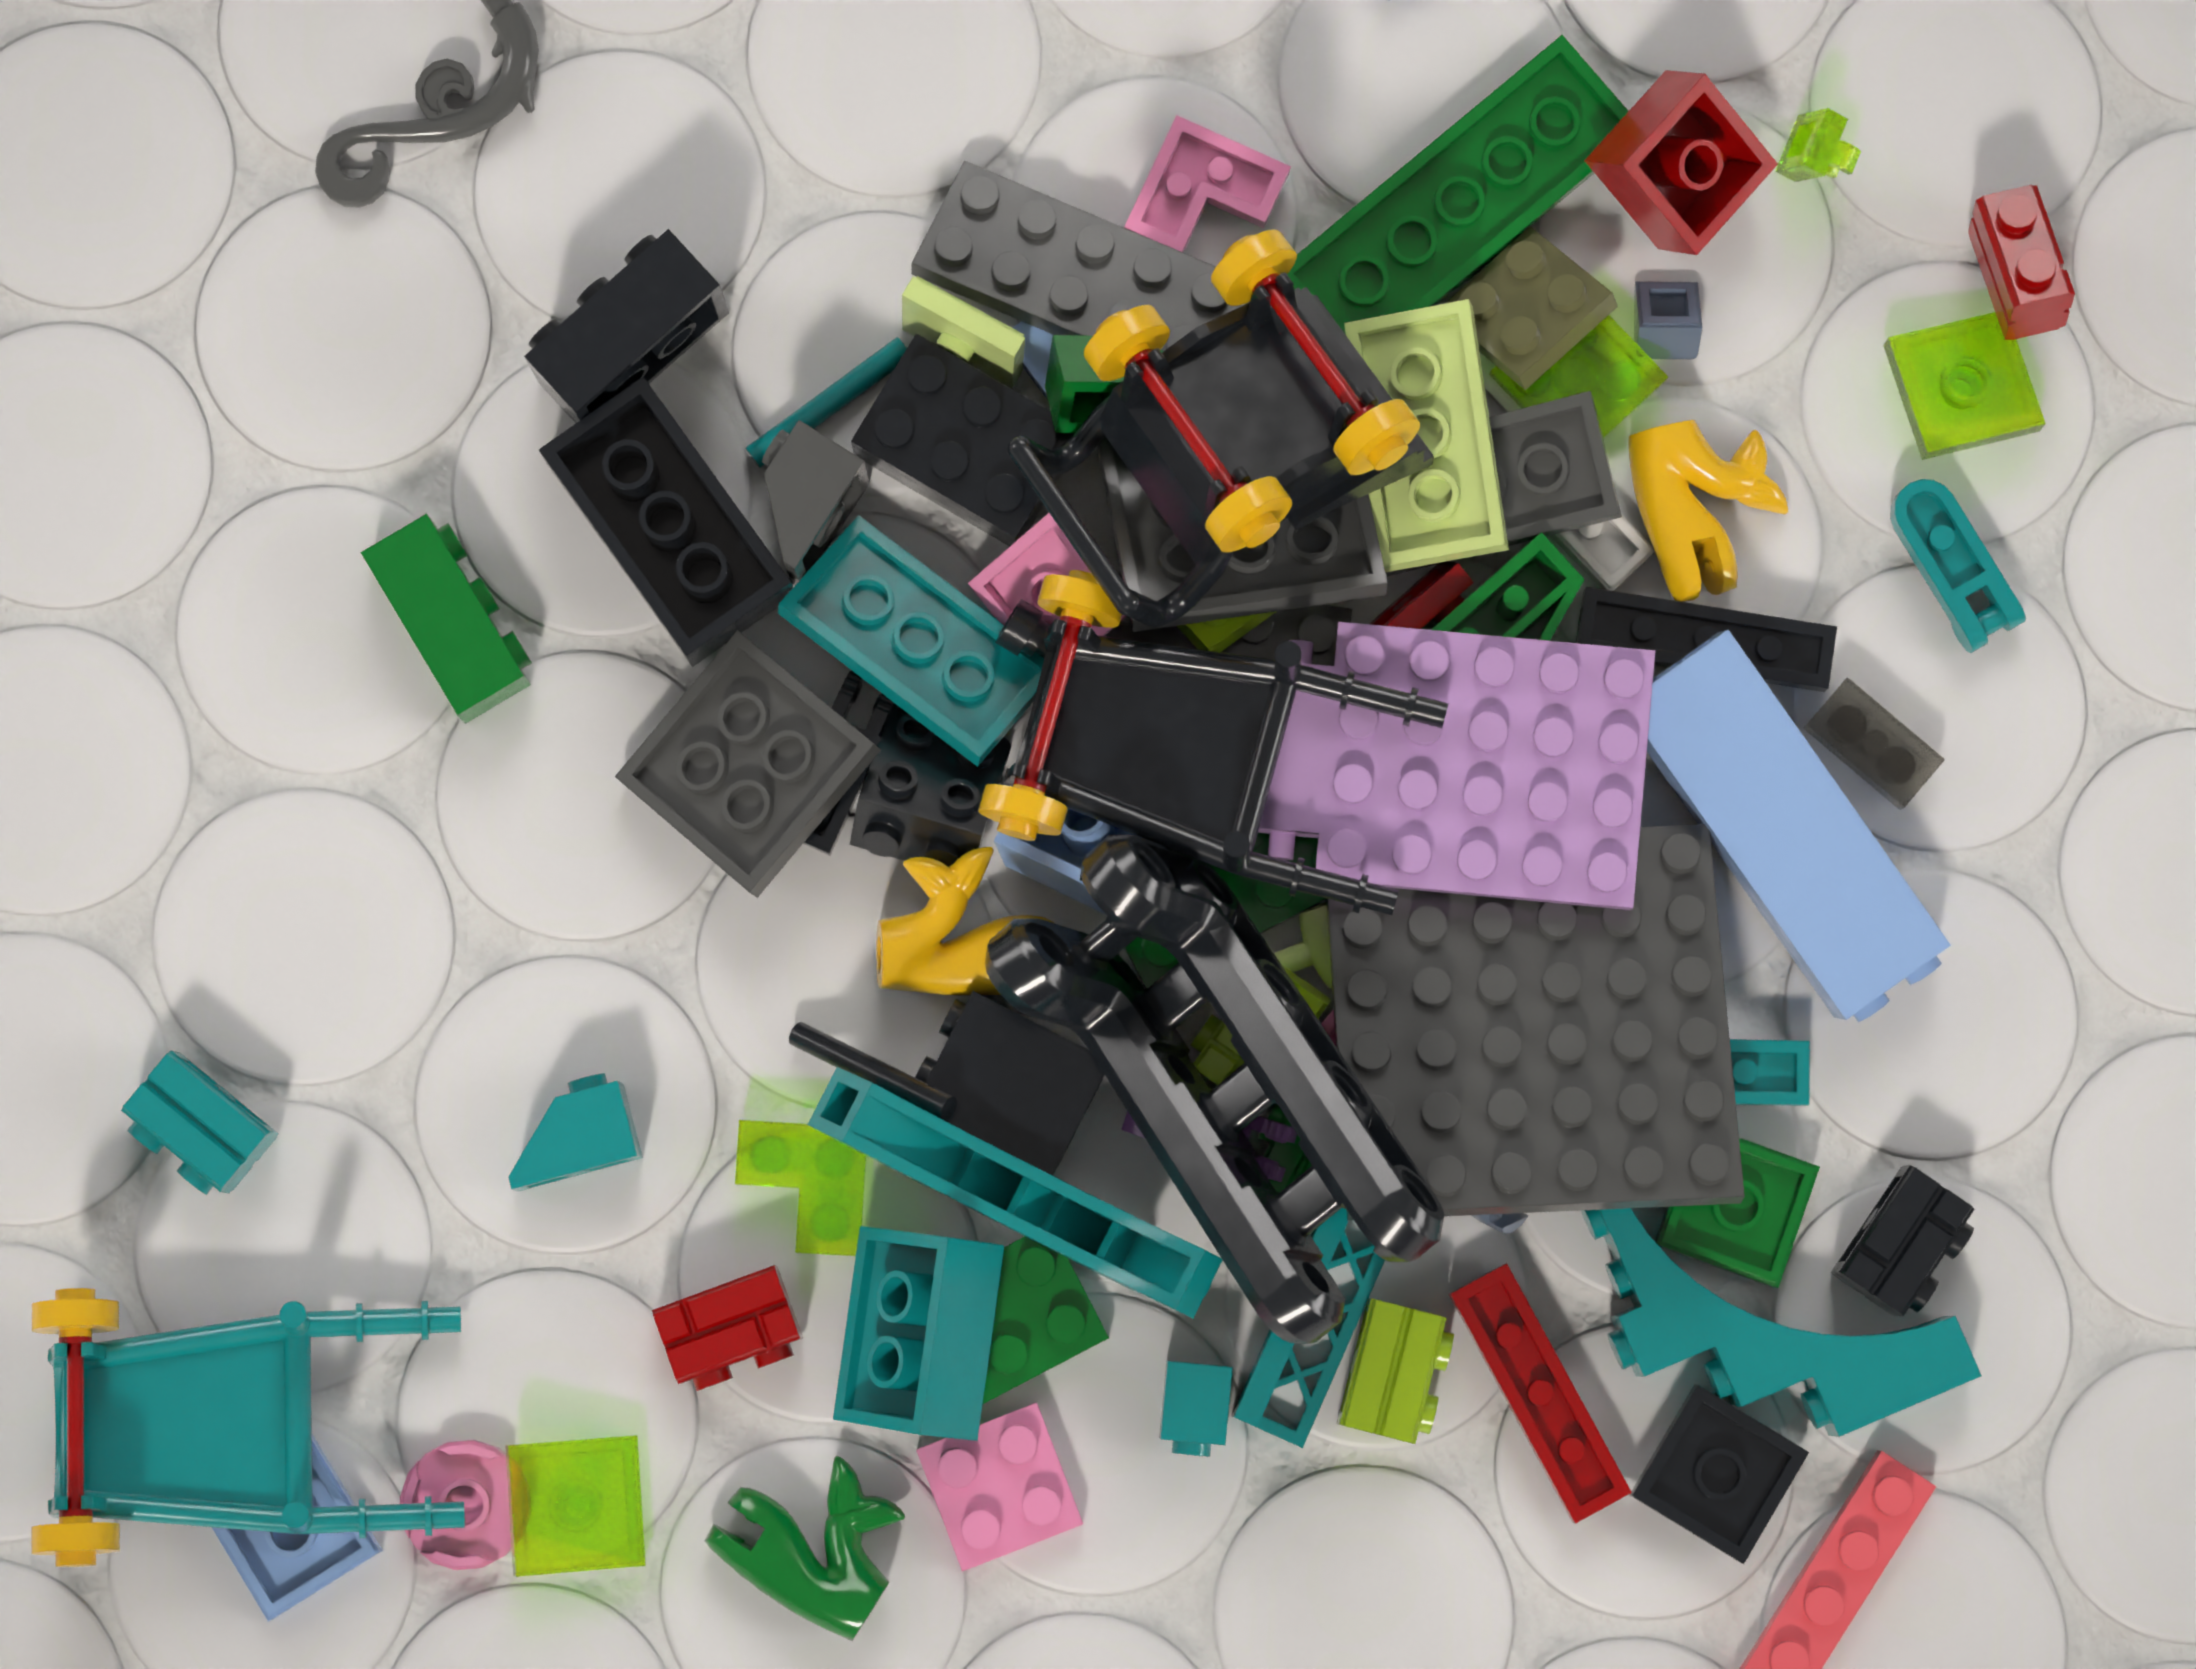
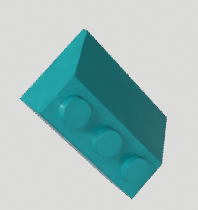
(918, 1333)

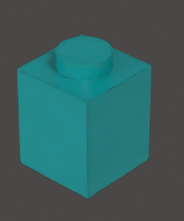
(1195, 1407)

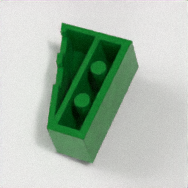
(1521, 598)

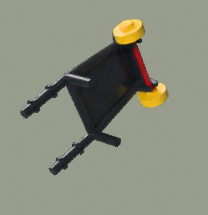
(1172, 742)

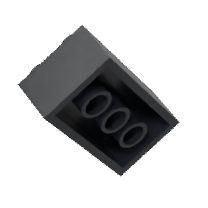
(667, 521)

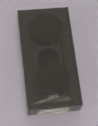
(1873, 743)

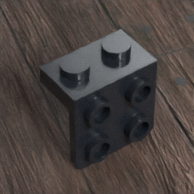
(923, 795)

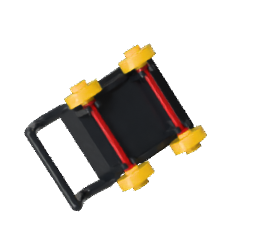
(1231, 424)

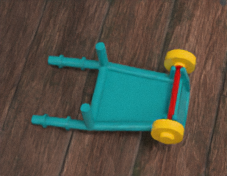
(201, 1425)

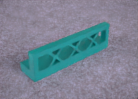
(1275, 1351)

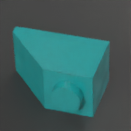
(579, 1135)

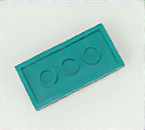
(914, 639)

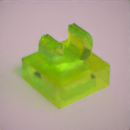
(1816, 147)

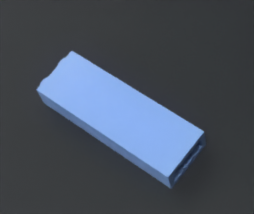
(1788, 830)

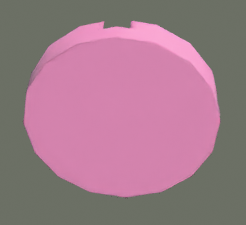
(471, 1474)

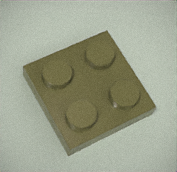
(1533, 306)

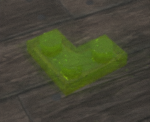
(823, 1170)

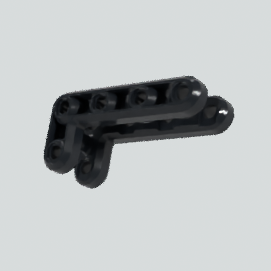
(1198, 1130)

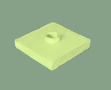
(963, 331)

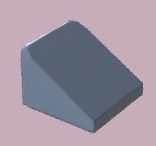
(1667, 319)

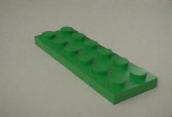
(1464, 192)

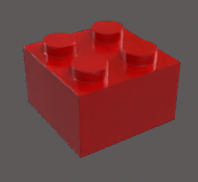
(1681, 162)

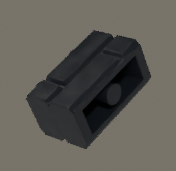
(1905, 1242)

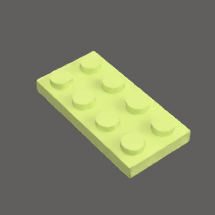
(1436, 368)

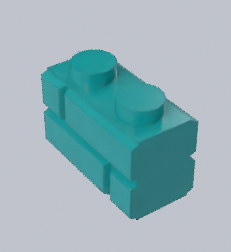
(198, 1124)

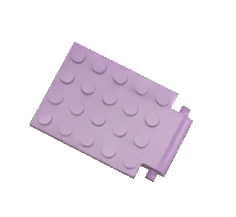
(1511, 799)

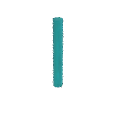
(835, 396)

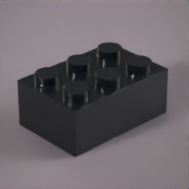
(627, 326)
(948, 439)

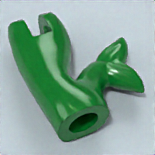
(786, 1567)

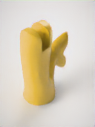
(1681, 530)
(911, 946)

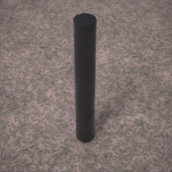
(872, 1069)

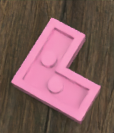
(1202, 169)

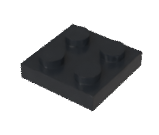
(1719, 1473)

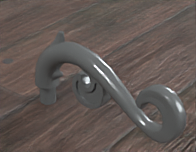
(442, 124)

